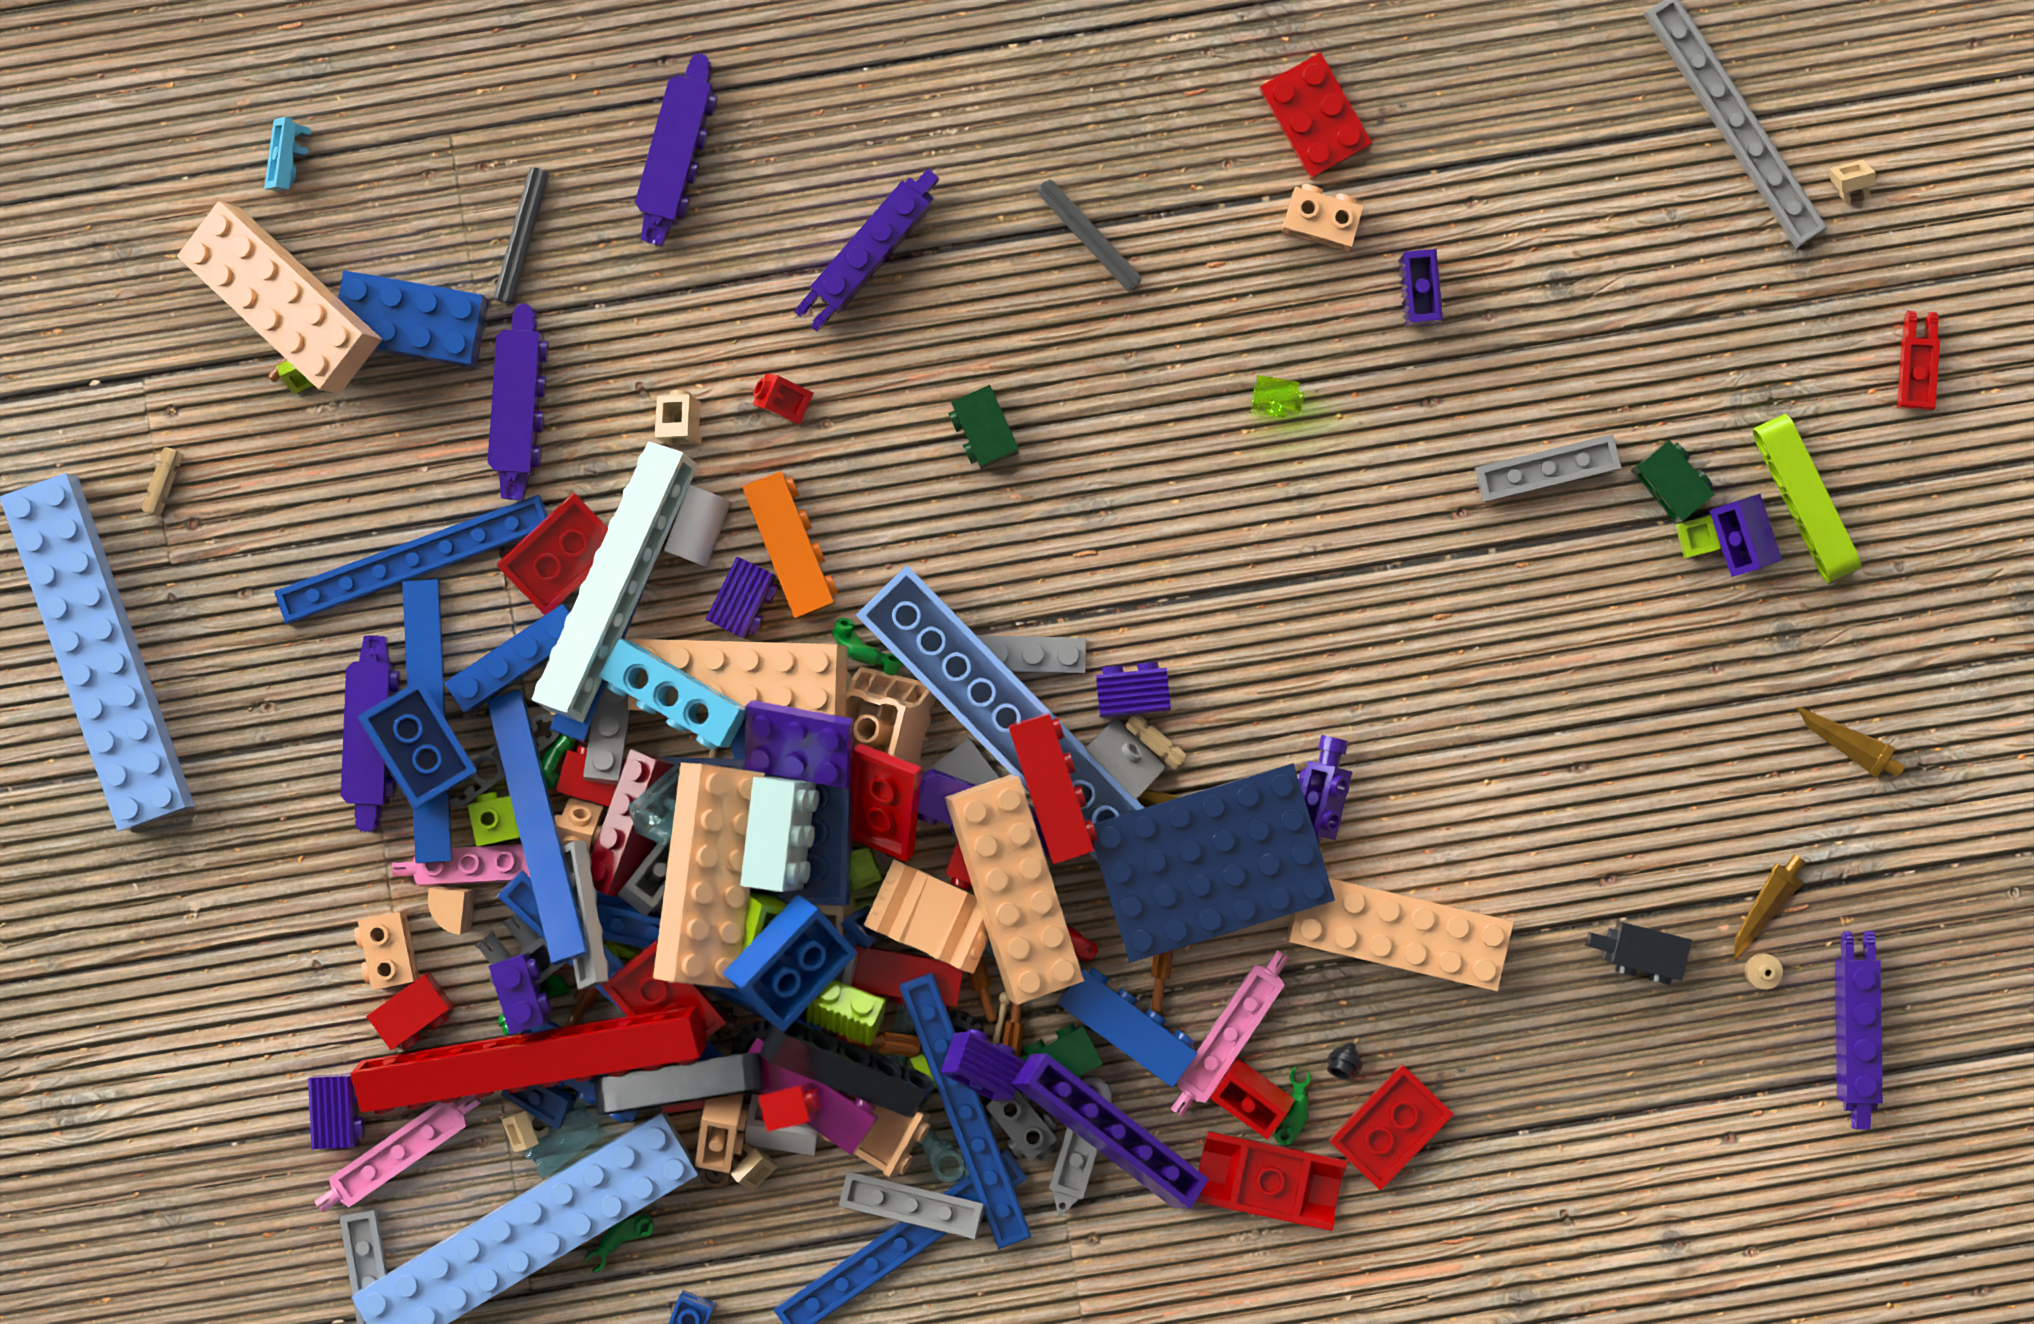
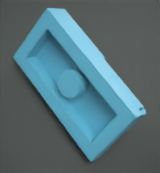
(280, 167)

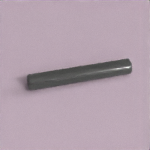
(521, 235)
(1089, 235)

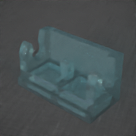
(655, 808)
(561, 1145)

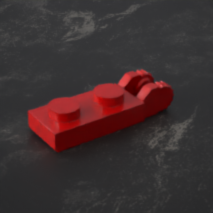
(1919, 364)

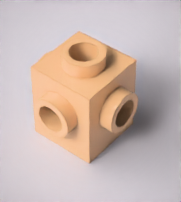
(575, 829)

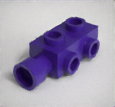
(1326, 787)

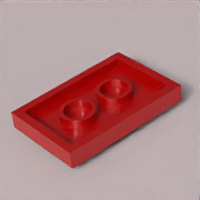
(1315, 115)
(556, 554)
(884, 801)
(640, 993)
(1391, 1127)

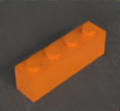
(789, 545)

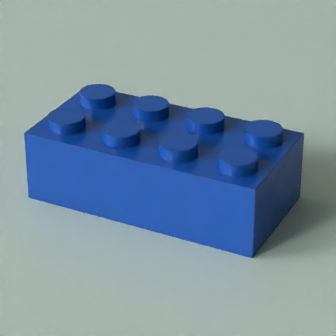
(418, 317)

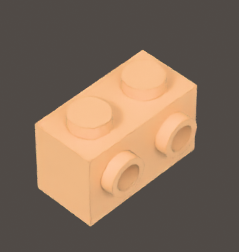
(1322, 217)
(387, 950)
(720, 1134)

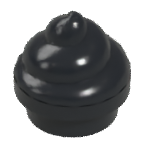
(1344, 1062)

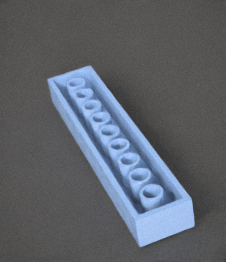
(97, 651)
(978, 685)
(532, 1228)

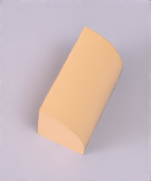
(452, 908)

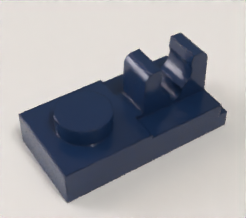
(859, 934)
(545, 1103)

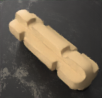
(162, 481)
(1155, 741)

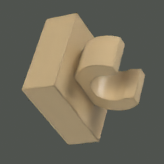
(1853, 177)
(521, 1131)
(752, 1168)

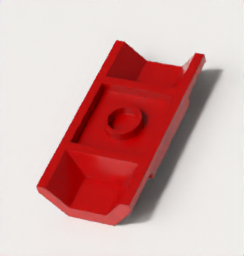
(1270, 1180)

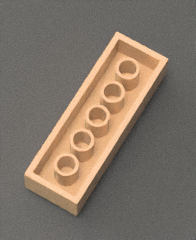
(279, 298)
(774, 673)
(1014, 889)
(703, 894)
(1406, 934)

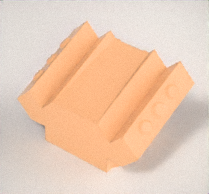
(889, 713)
(929, 916)

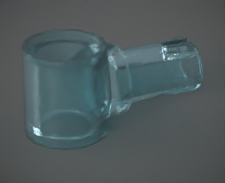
(937, 1153)

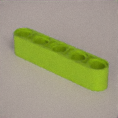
(1806, 498)

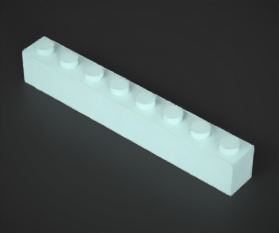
(615, 581)

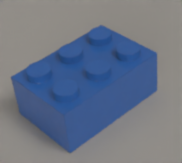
(417, 745)
(790, 963)

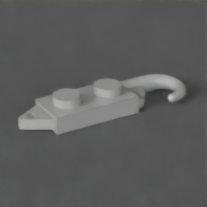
(1075, 1159)

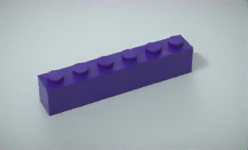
(1110, 1131)

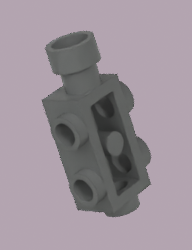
(1022, 1122)

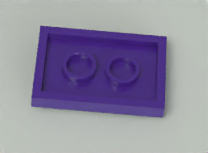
(798, 744)

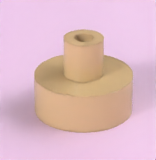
(1756, 968)

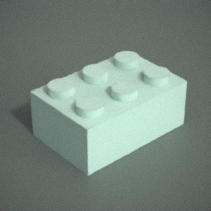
(779, 834)

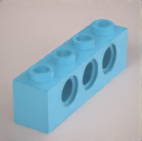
(724, 713)

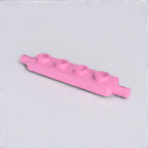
(468, 866)
(1230, 1033)
(397, 1152)

